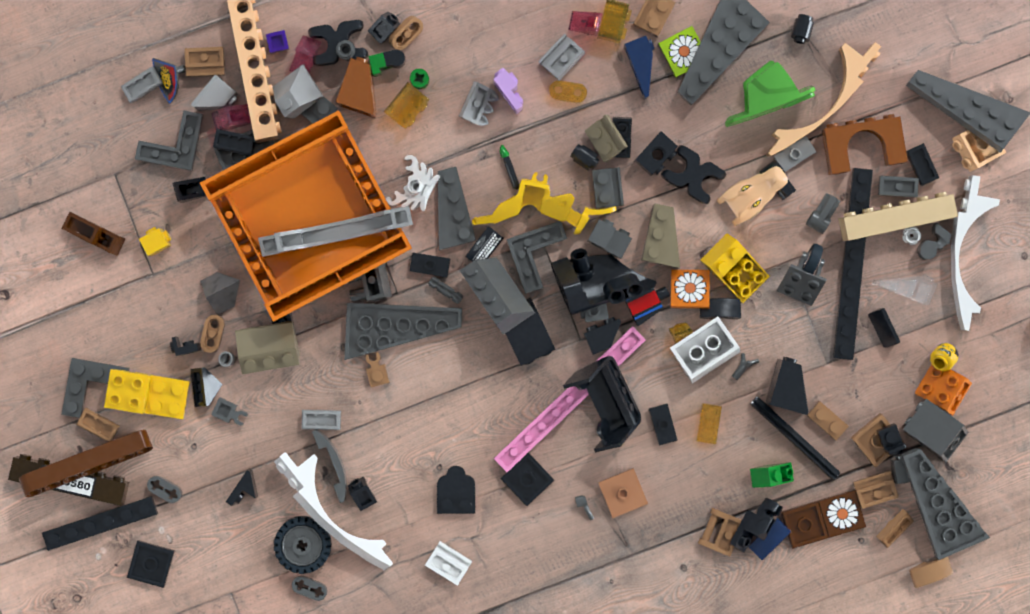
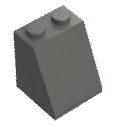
(935, 430)

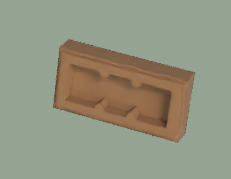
(98, 425)
(895, 528)

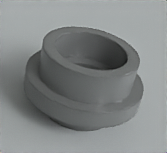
(345, 43)

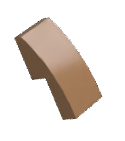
(930, 572)

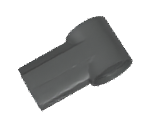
(821, 217)

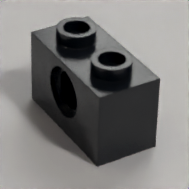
(661, 143)

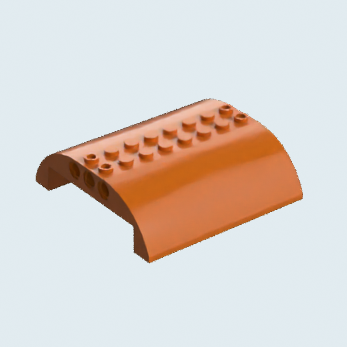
(299, 185)

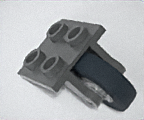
(799, 279)

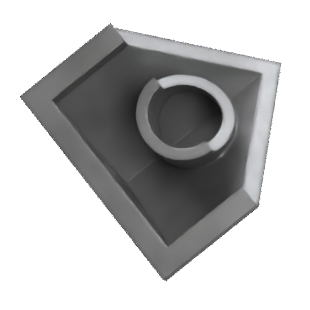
(220, 291)

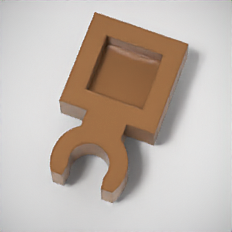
(377, 373)

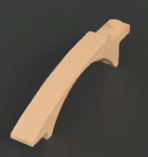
(853, 66)

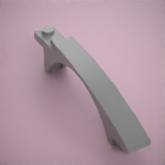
(335, 232)

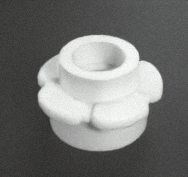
(916, 235)

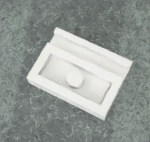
(448, 563)

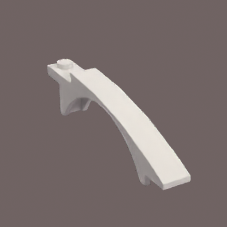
(973, 207)
(302, 480)

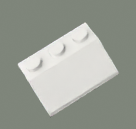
(705, 349)

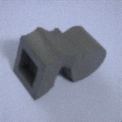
(928, 249)

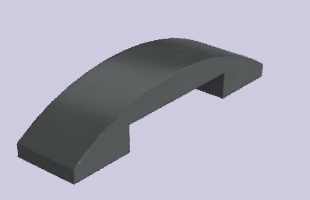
(323, 441)

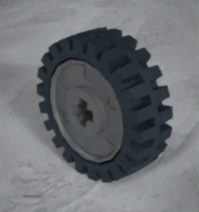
(295, 557)

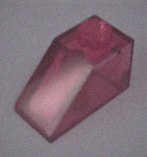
(231, 117)

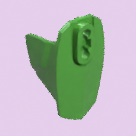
(767, 92)

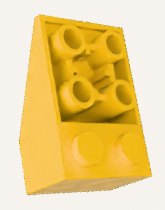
(735, 267)

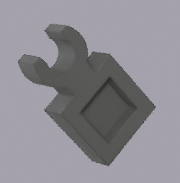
(226, 410)

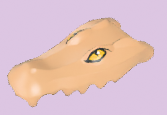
(752, 194)

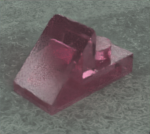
(305, 52)

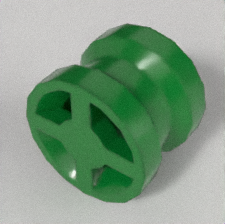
(421, 81)

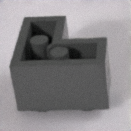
(609, 239)

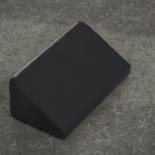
(884, 327)

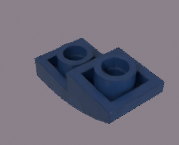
(774, 538)

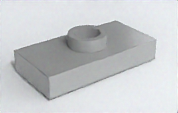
(142, 84)
(795, 153)
(321, 419)

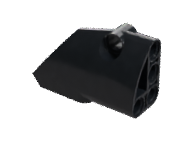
(596, 281)

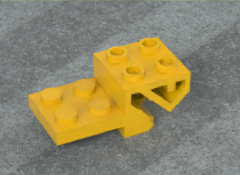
(146, 394)

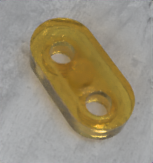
(568, 91)

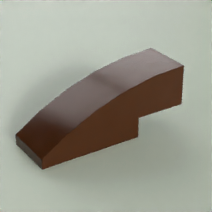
(93, 233)

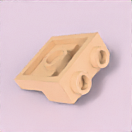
(974, 150)

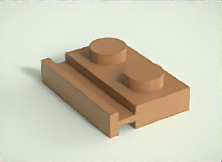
(654, 15)
(204, 61)
(875, 489)

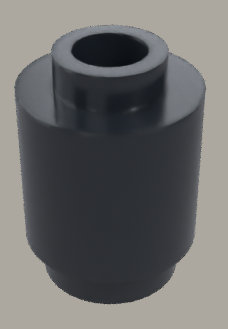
(802, 29)
(585, 157)

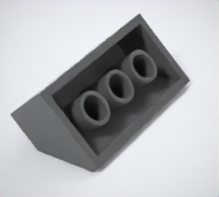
(497, 293)

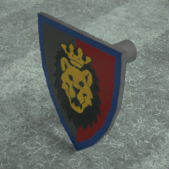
(169, 76)

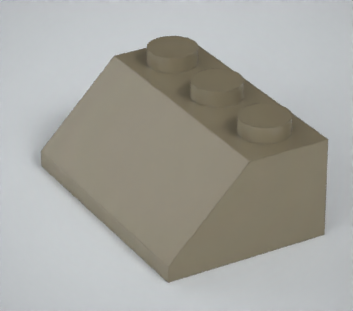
(267, 347)

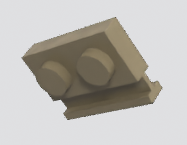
(606, 138)

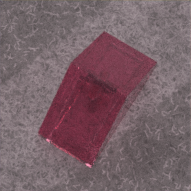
(585, 22)

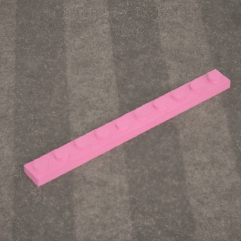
(562, 406)

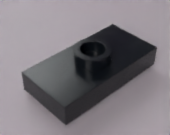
(233, 142)
(922, 164)
(430, 264)
(663, 424)

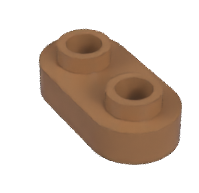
(406, 33)
(210, 332)

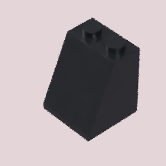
(530, 338)
(788, 387)

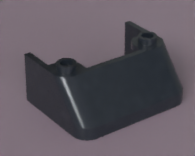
(611, 399)

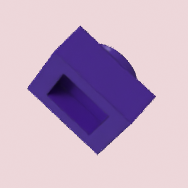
(277, 41)

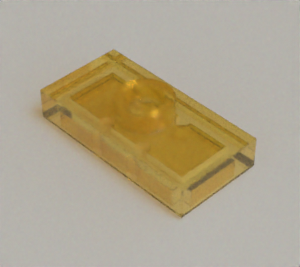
(709, 423)

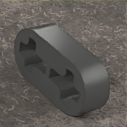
(162, 492)
(312, 584)

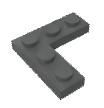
(185, 151)
(521, 252)
(79, 374)

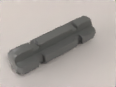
(445, 290)

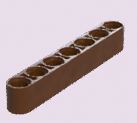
(85, 463)

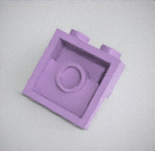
(507, 85)

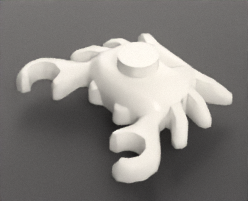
(418, 186)

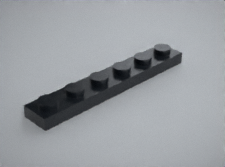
(100, 523)

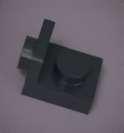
(384, 27)
(188, 347)
(891, 439)
(361, 493)

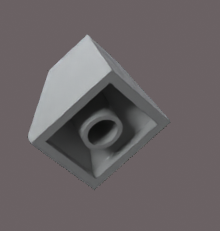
(296, 93)
(215, 96)

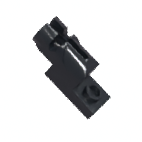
(756, 524)

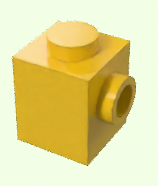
(155, 241)

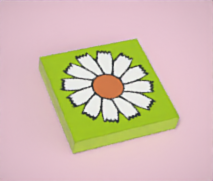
(680, 50)

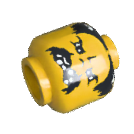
(944, 357)

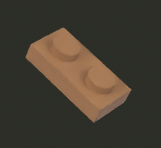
(827, 420)

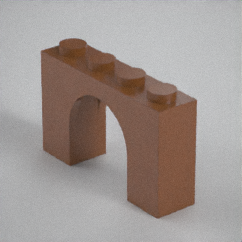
(887, 130)

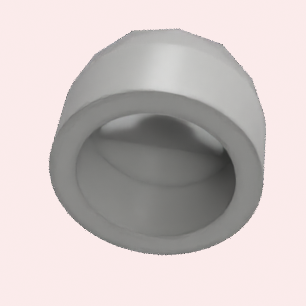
(223, 358)

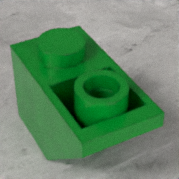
(771, 475)

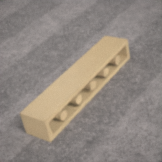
(897, 217)

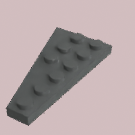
(727, 35)
(980, 114)

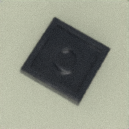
(527, 479)
(150, 563)

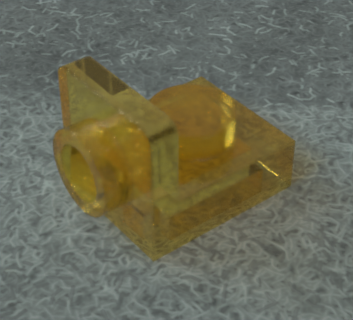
(680, 331)

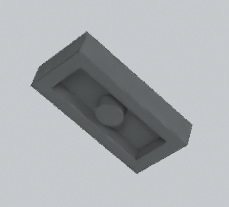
(898, 186)

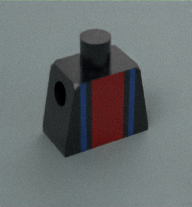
(647, 305)

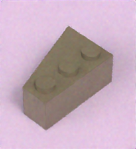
(661, 238)

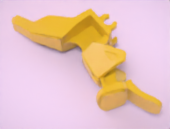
(538, 194)

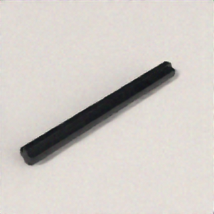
(795, 438)

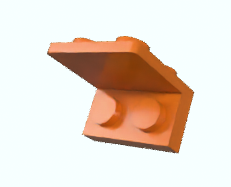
(943, 388)

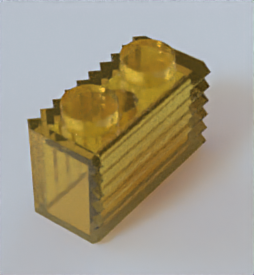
(613, 21)

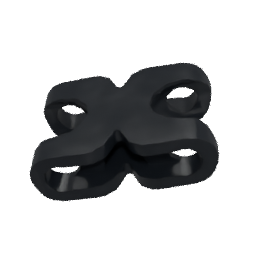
(333, 37)
(693, 174)

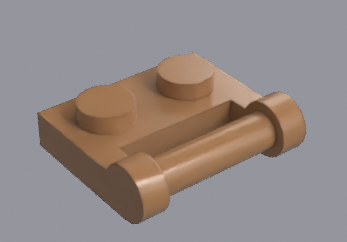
(725, 533)

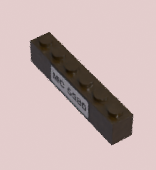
(94, 486)

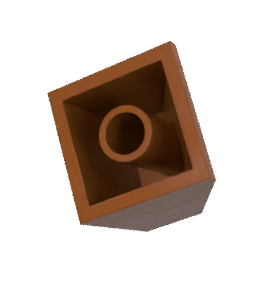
(358, 88)

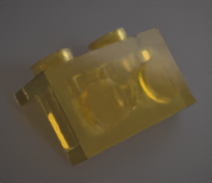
(407, 106)

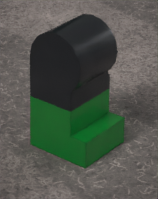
(386, 60)

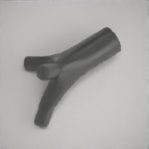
(744, 365)

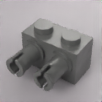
(375, 285)

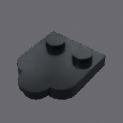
(456, 492)

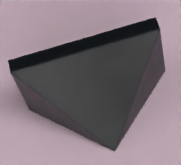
(204, 386)

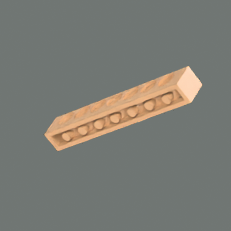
(261, 132)

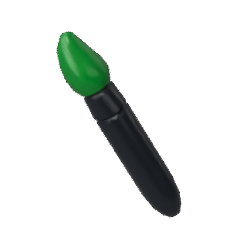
(509, 167)

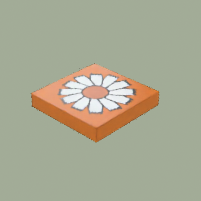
(690, 288)

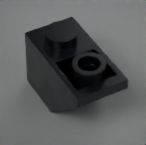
(602, 337)

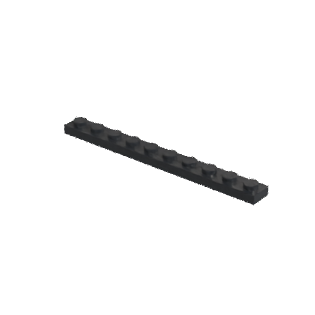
(852, 270)

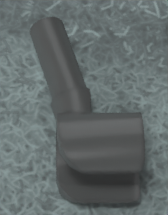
(581, 501)

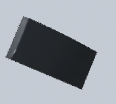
(624, 127)
(722, 308)

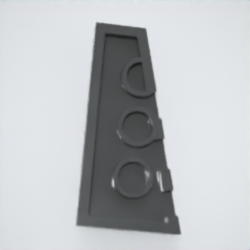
(453, 214)

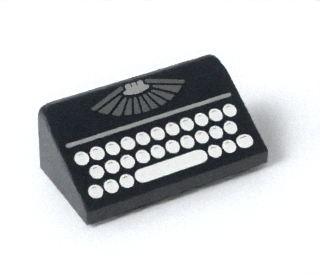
(484, 245)

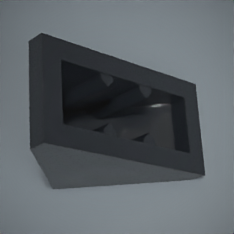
(189, 189)

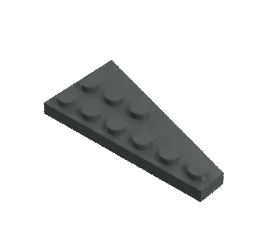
(385, 326)
(943, 513)

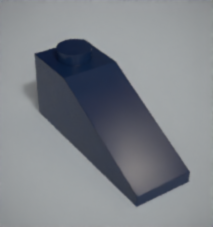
(640, 58)

